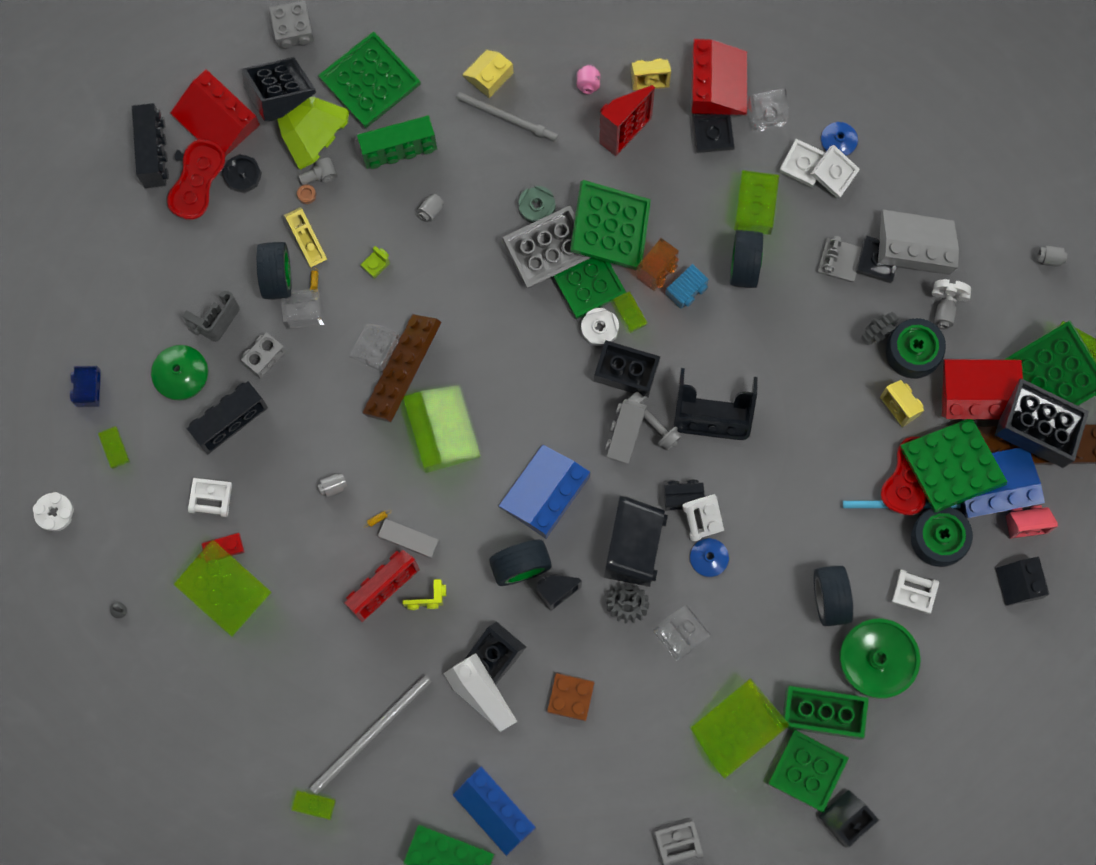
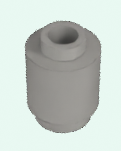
(430, 207)
(1052, 255)
(945, 314)
(332, 485)

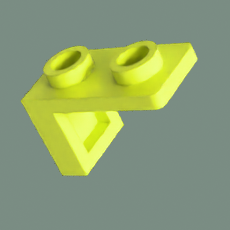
(439, 591)

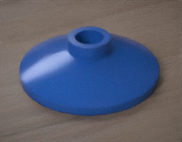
(845, 145)
(708, 567)

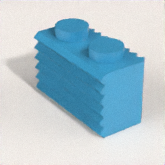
(687, 287)

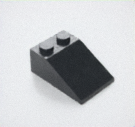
(497, 650)

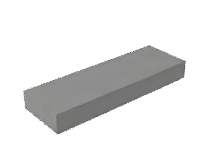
(408, 538)

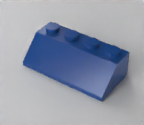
(494, 811)

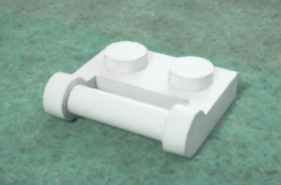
(213, 491)
(709, 515)
(913, 597)

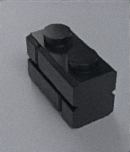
(678, 494)

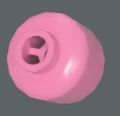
(588, 79)

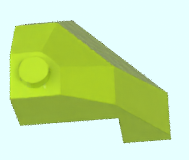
(311, 128)

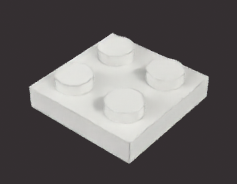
(801, 162)
(835, 171)

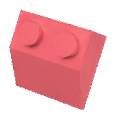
(1030, 522)

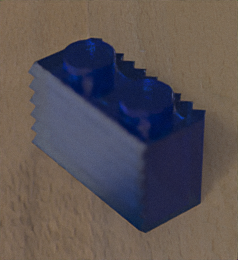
(86, 386)

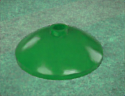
(186, 381)

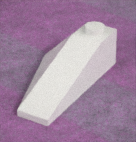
(477, 688)

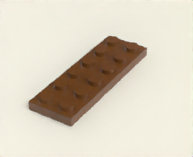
(402, 367)

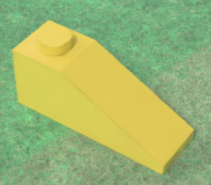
(305, 237)

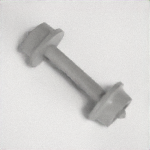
(669, 438)

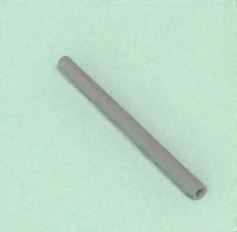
(388, 717)

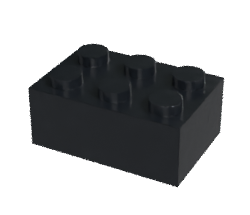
(626, 368)

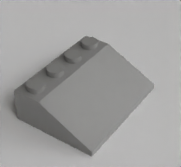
(918, 242)
(543, 247)

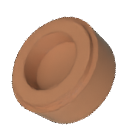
(306, 194)

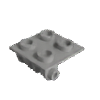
(840, 259)

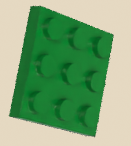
(589, 286)
(808, 771)

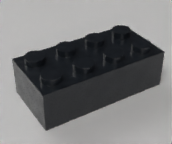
(149, 145)
(227, 417)

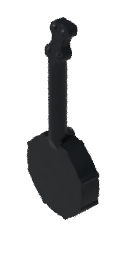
(239, 172)

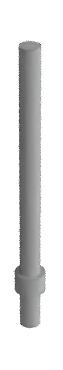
(538, 130)

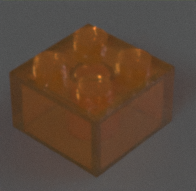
(658, 264)

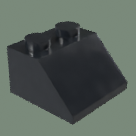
(1022, 581)
(557, 589)

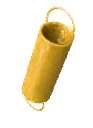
(314, 280)
(377, 518)

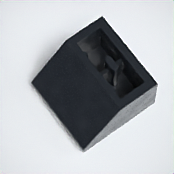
(848, 818)

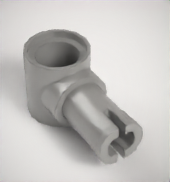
(322, 171)

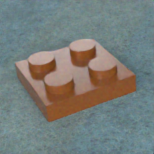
(570, 697)

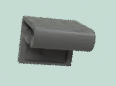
(215, 320)

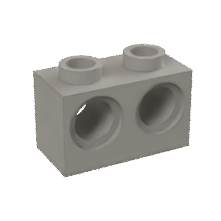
(267, 358)

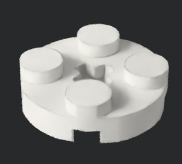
(949, 291)
(606, 318)
(64, 512)

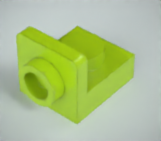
(376, 262)

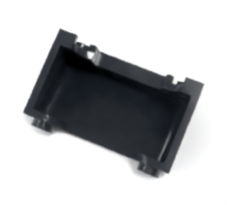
(635, 542)

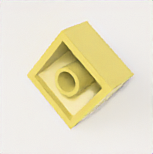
(489, 72)
(650, 73)
(902, 403)

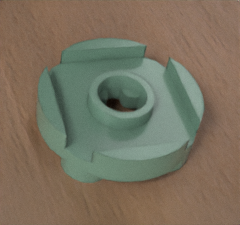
(534, 195)

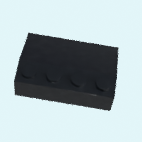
(277, 87)
(1042, 424)

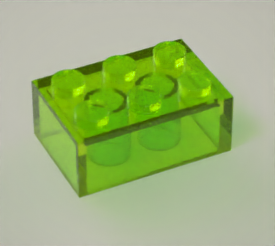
(756, 202)

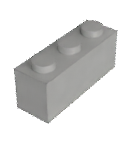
(625, 430)

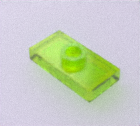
(630, 312)
(114, 447)
(313, 805)

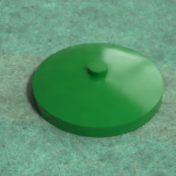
(880, 658)

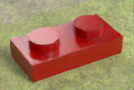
(231, 544)

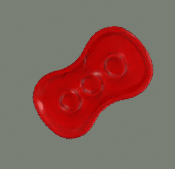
(201, 165)
(902, 490)

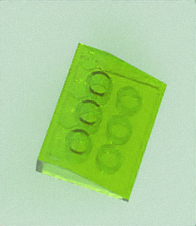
(441, 427)
(222, 588)
(738, 728)

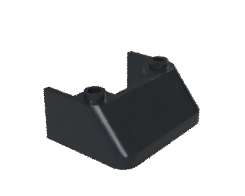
(714, 417)

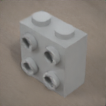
(291, 24)

